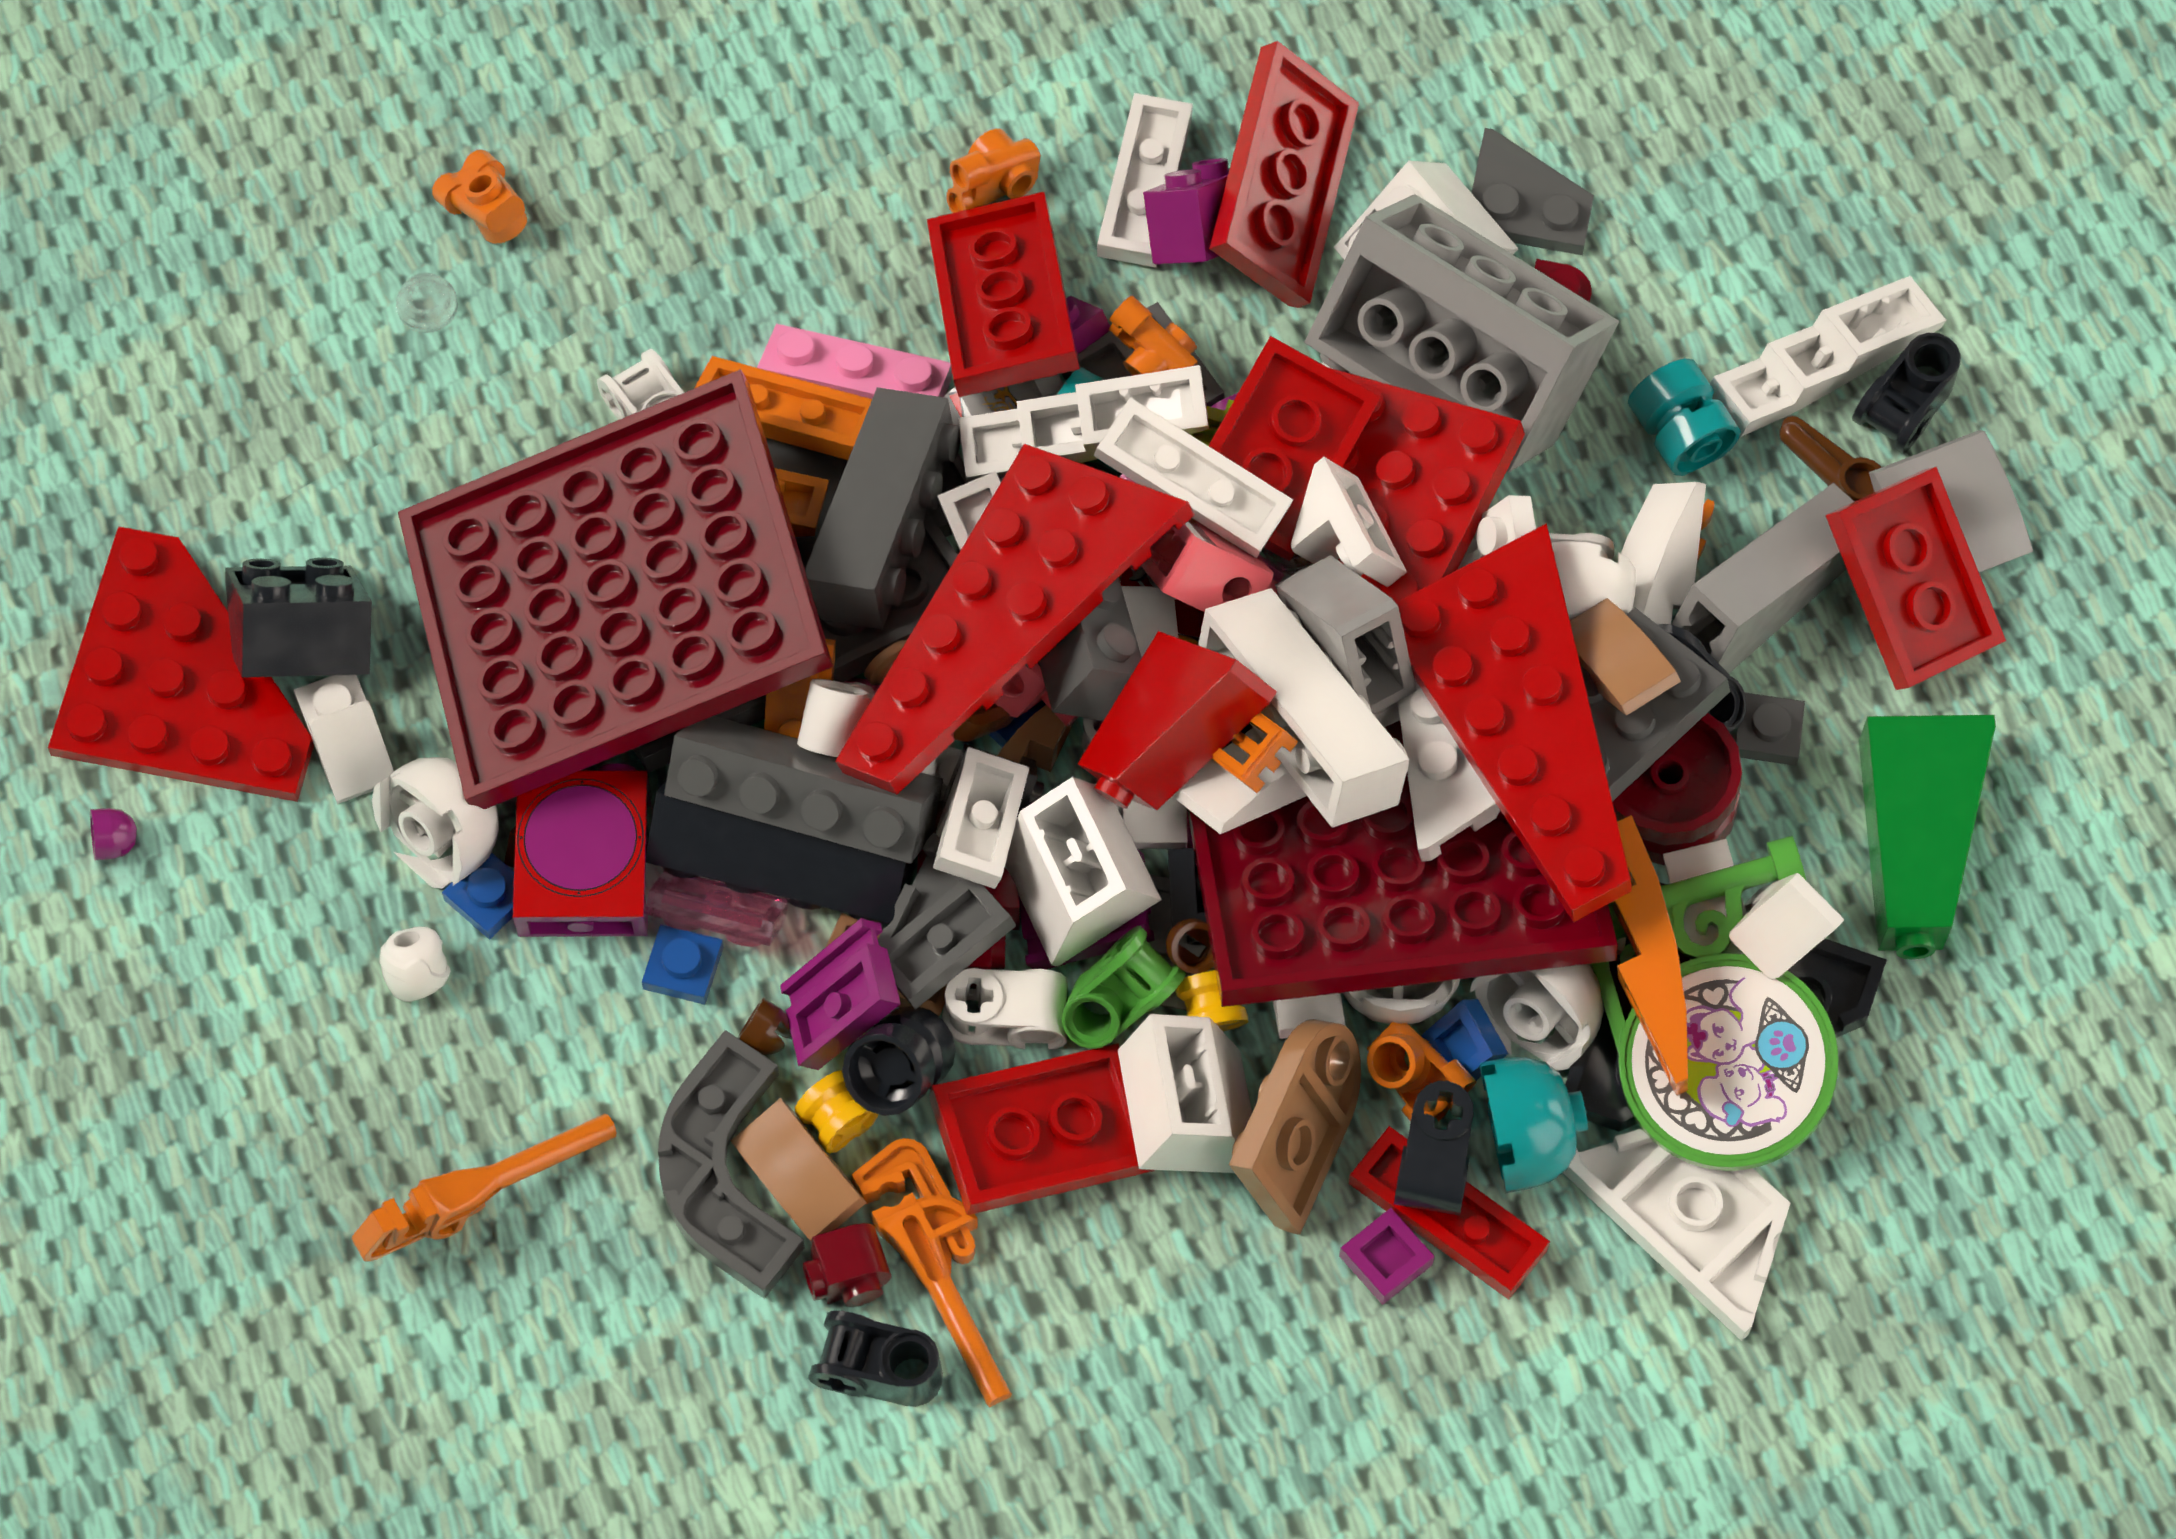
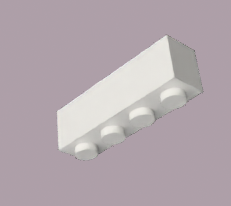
(1342, 750)

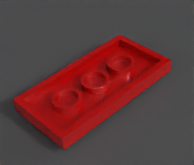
(1284, 175)
(1002, 294)

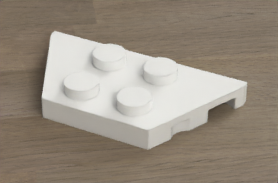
(1441, 780)
(1697, 1222)

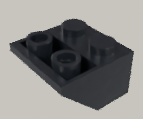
(298, 619)

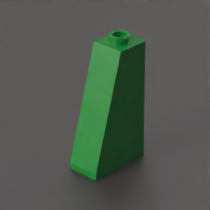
(1920, 818)

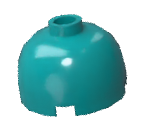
(1531, 1120)

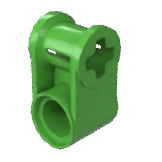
(1126, 982)

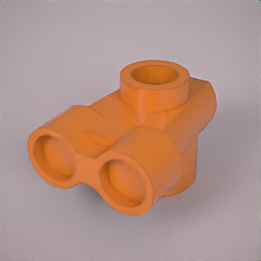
(991, 170)
(483, 196)
(1154, 346)
(1426, 1066)

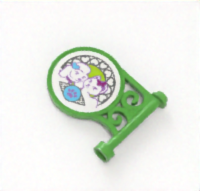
(1754, 1043)

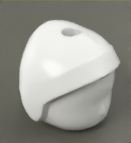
(414, 963)

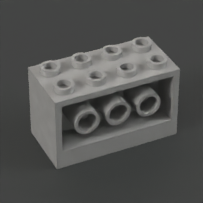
(1460, 322)

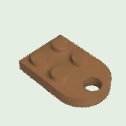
(1299, 1121)

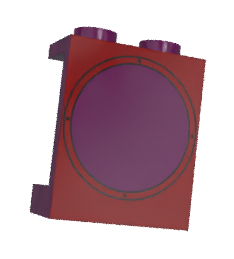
(583, 855)

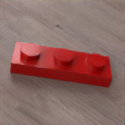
(1481, 1239)

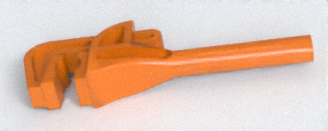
(445, 1202)
(928, 1237)

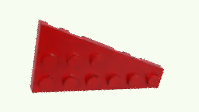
(1012, 594)
(1510, 689)

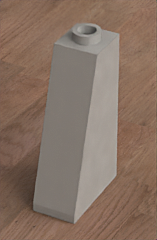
(1765, 582)

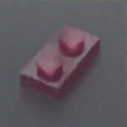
(715, 907)

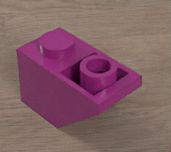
(1185, 212)

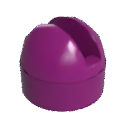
(111, 833)

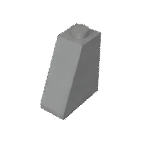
(1354, 627)

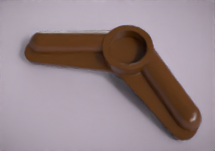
(1828, 459)

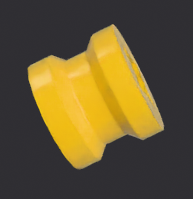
(1203, 1000)
(833, 1112)

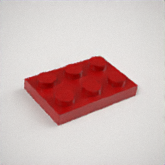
(1288, 421)
(1915, 578)
(1037, 1129)

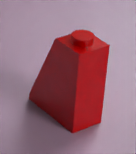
(1171, 721)

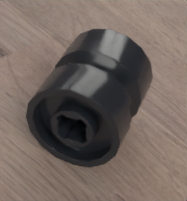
(898, 1060)

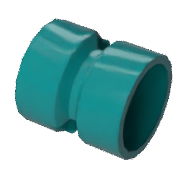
(1680, 410)

